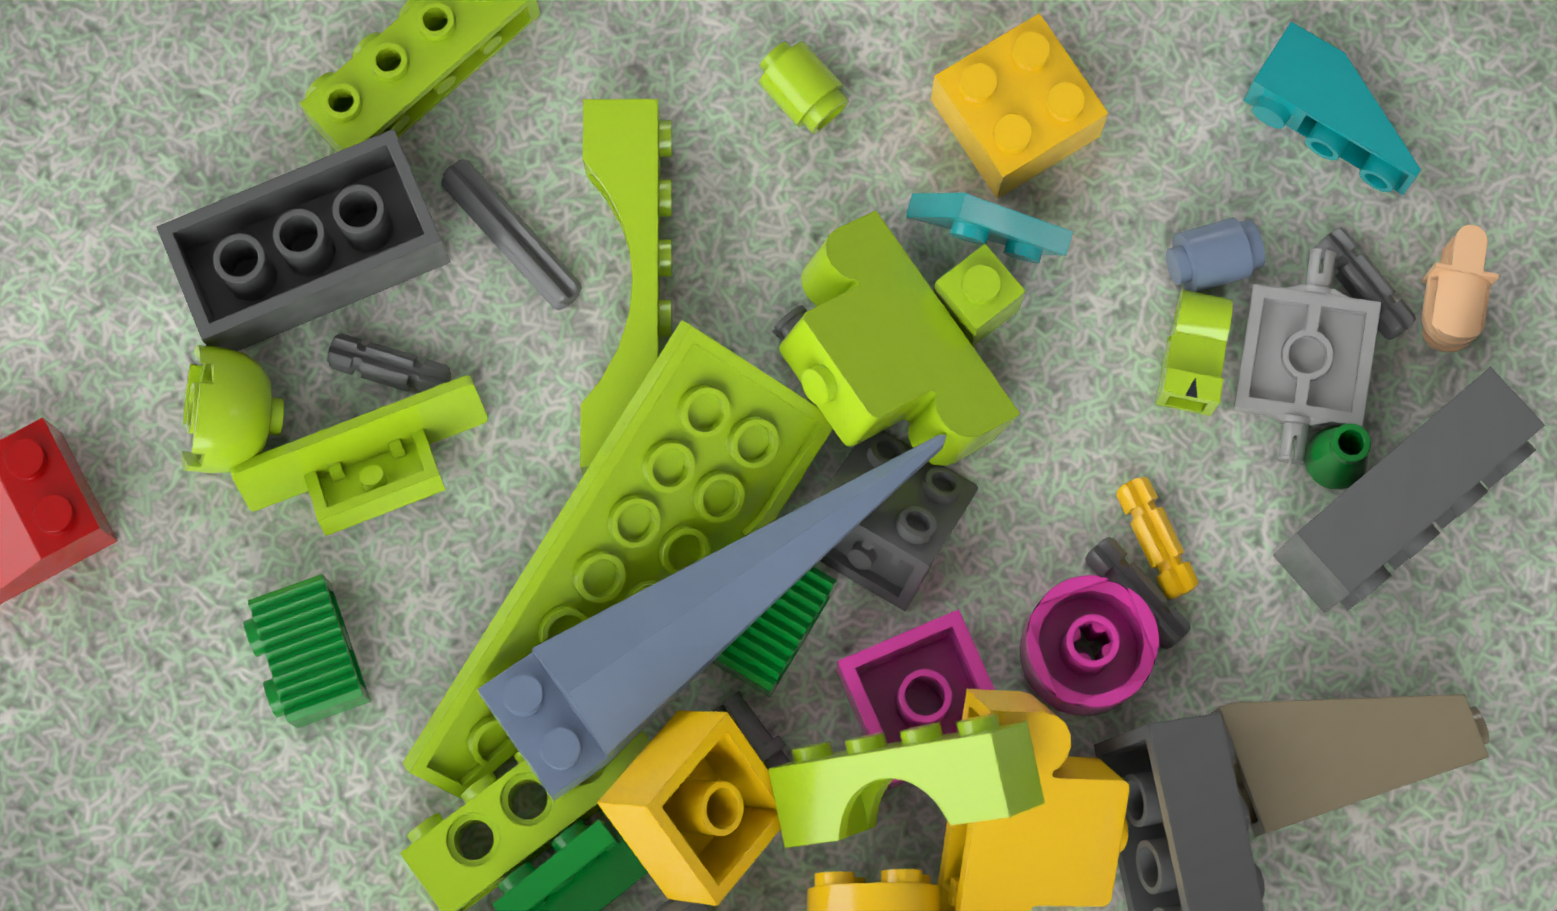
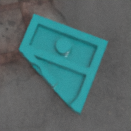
(982, 220)

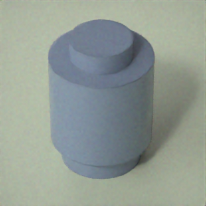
(1215, 254)

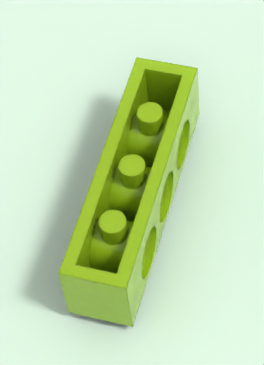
(461, 882)

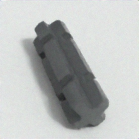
(1366, 282)
(385, 364)
(1109, 560)

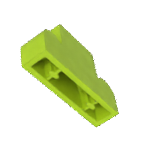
(889, 349)

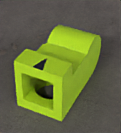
(1195, 354)

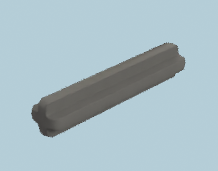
(511, 234)

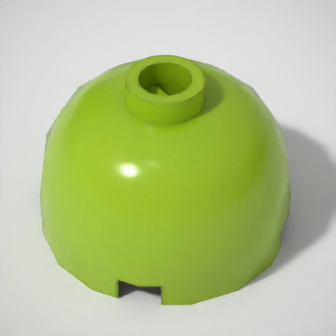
(228, 410)

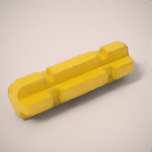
(1157, 537)

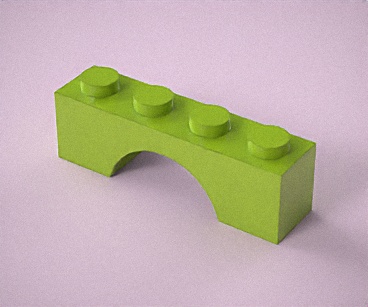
(970, 775)

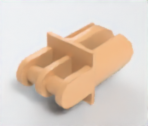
(1457, 292)

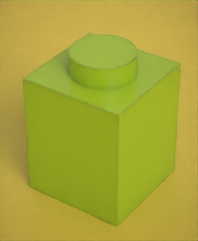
(979, 294)

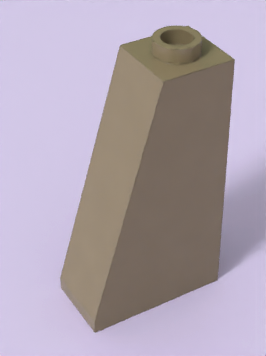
(1335, 752)

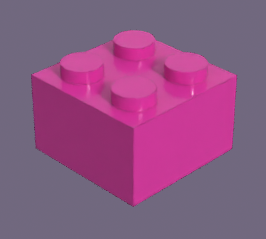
(914, 679)

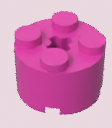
(1103, 613)

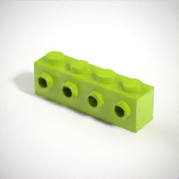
(411, 66)

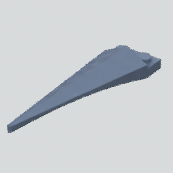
(611, 675)

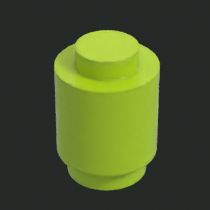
(802, 86)

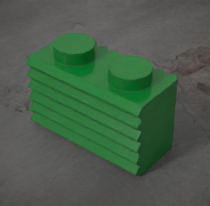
(773, 640)
(306, 652)

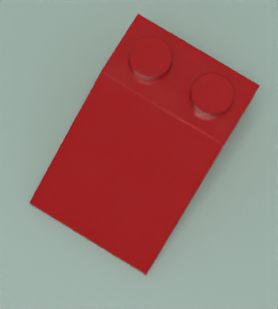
(44, 509)

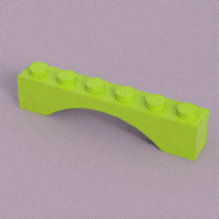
(624, 164)

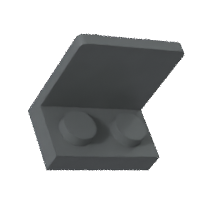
(906, 532)

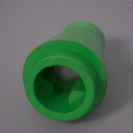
(1329, 464)

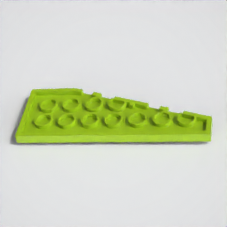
(684, 472)

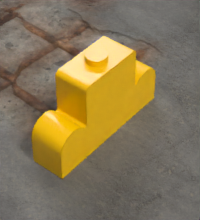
(1051, 852)

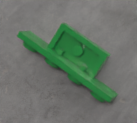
(584, 875)

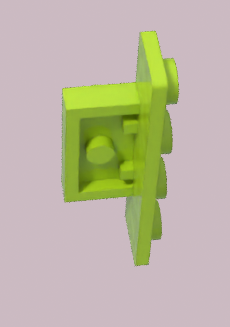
(366, 461)

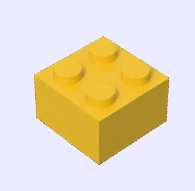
(1018, 105)
(695, 806)

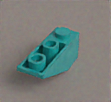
(1326, 101)

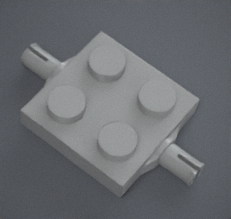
(1307, 356)

